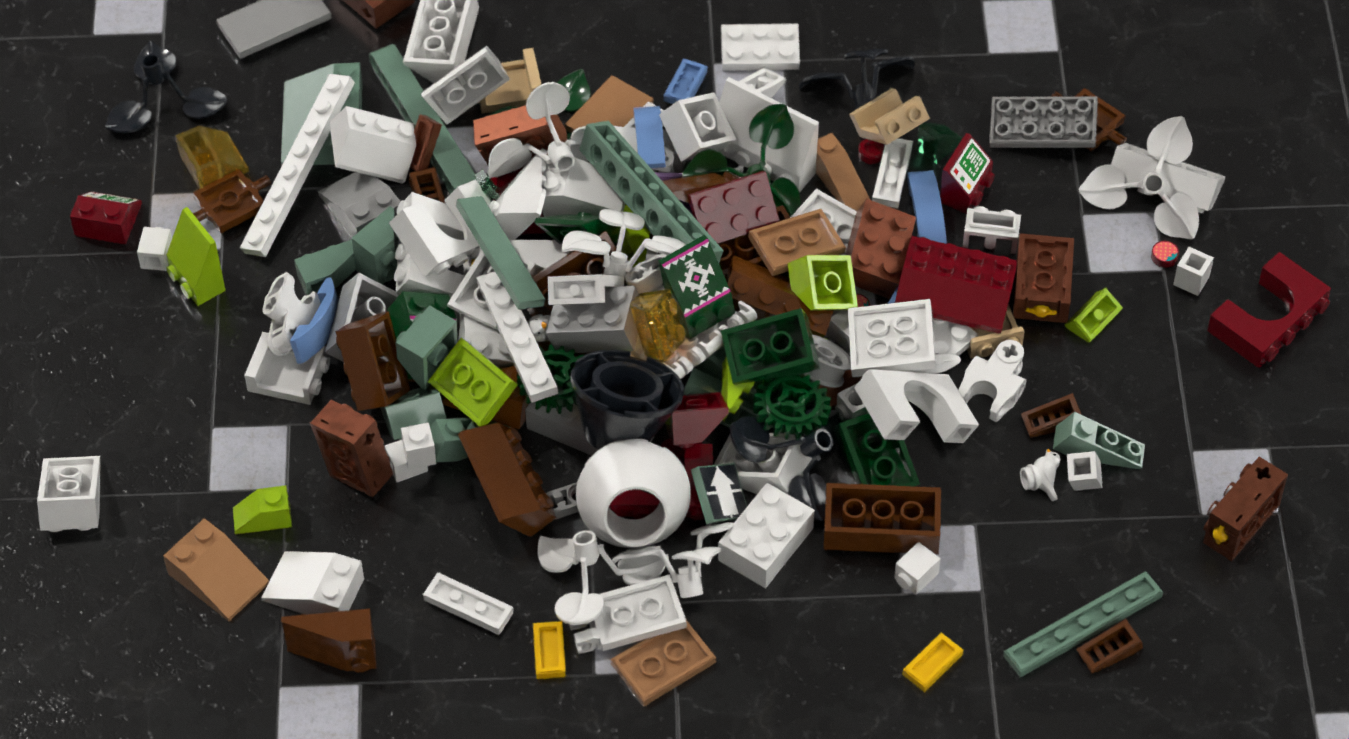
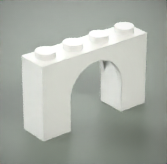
(429, 245)
(408, 275)
(887, 398)

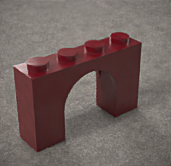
(1261, 339)
(641, 504)

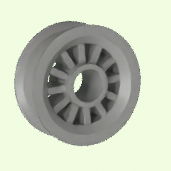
(832, 363)

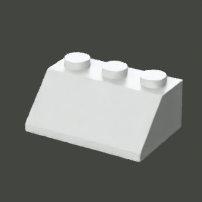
(466, 85)
(372, 144)

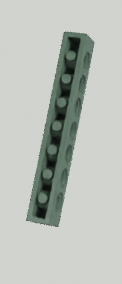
(640, 185)

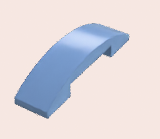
(650, 135)
(927, 205)
(313, 337)

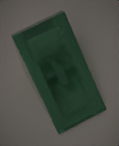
(936, 141)

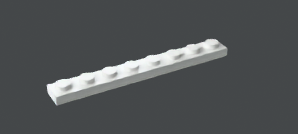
(296, 166)

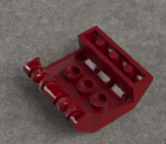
(959, 281)

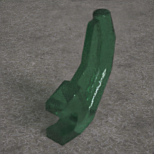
(487, 185)

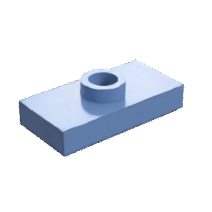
(685, 81)

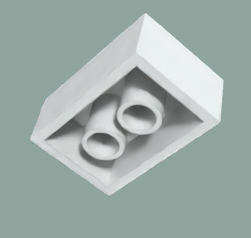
(766, 535)

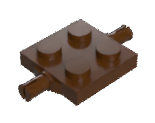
(1107, 120)
(230, 200)

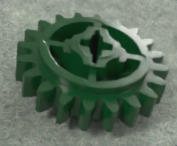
(560, 365)
(789, 412)

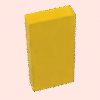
(549, 650)
(932, 662)

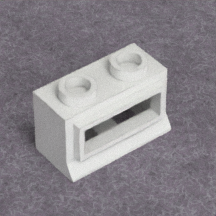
(992, 226)

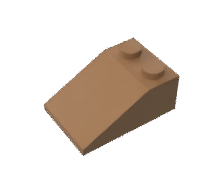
(214, 570)

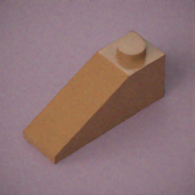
(838, 173)

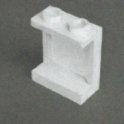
(580, 288)
(283, 376)

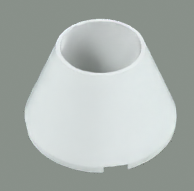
(626, 467)

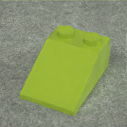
(194, 260)

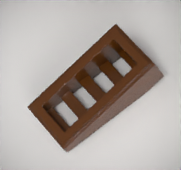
(423, 177)
(1057, 406)
(1111, 634)

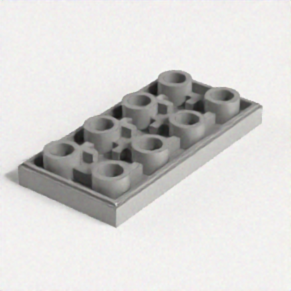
(270, 23)
(1043, 122)

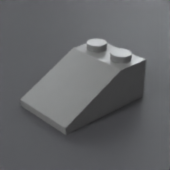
(358, 200)

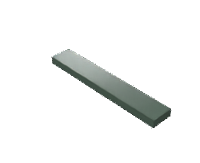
(500, 252)
(1082, 624)

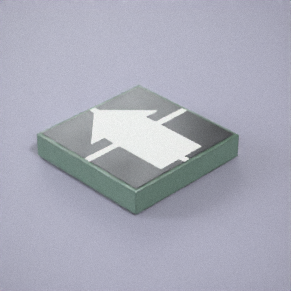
(719, 492)

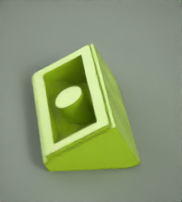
(1094, 315)

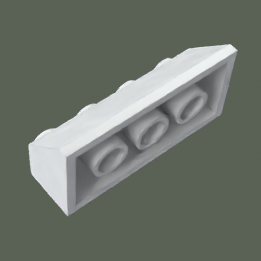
(440, 37)
(1181, 177)

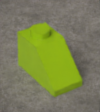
(263, 511)

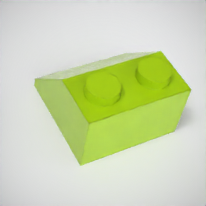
(824, 281)

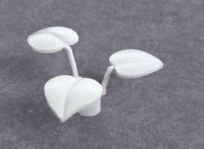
(512, 155)
(1178, 214)
(617, 262)
(561, 553)
(689, 576)

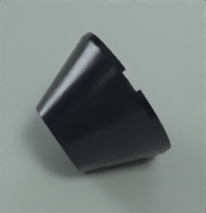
(623, 396)

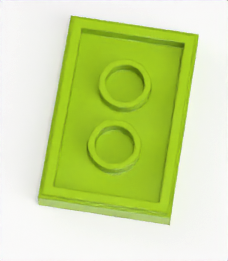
(472, 383)

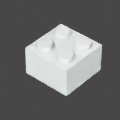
(697, 125)

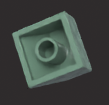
(376, 248)
(426, 344)
(412, 409)

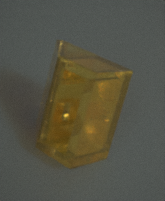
(209, 154)
(658, 323)

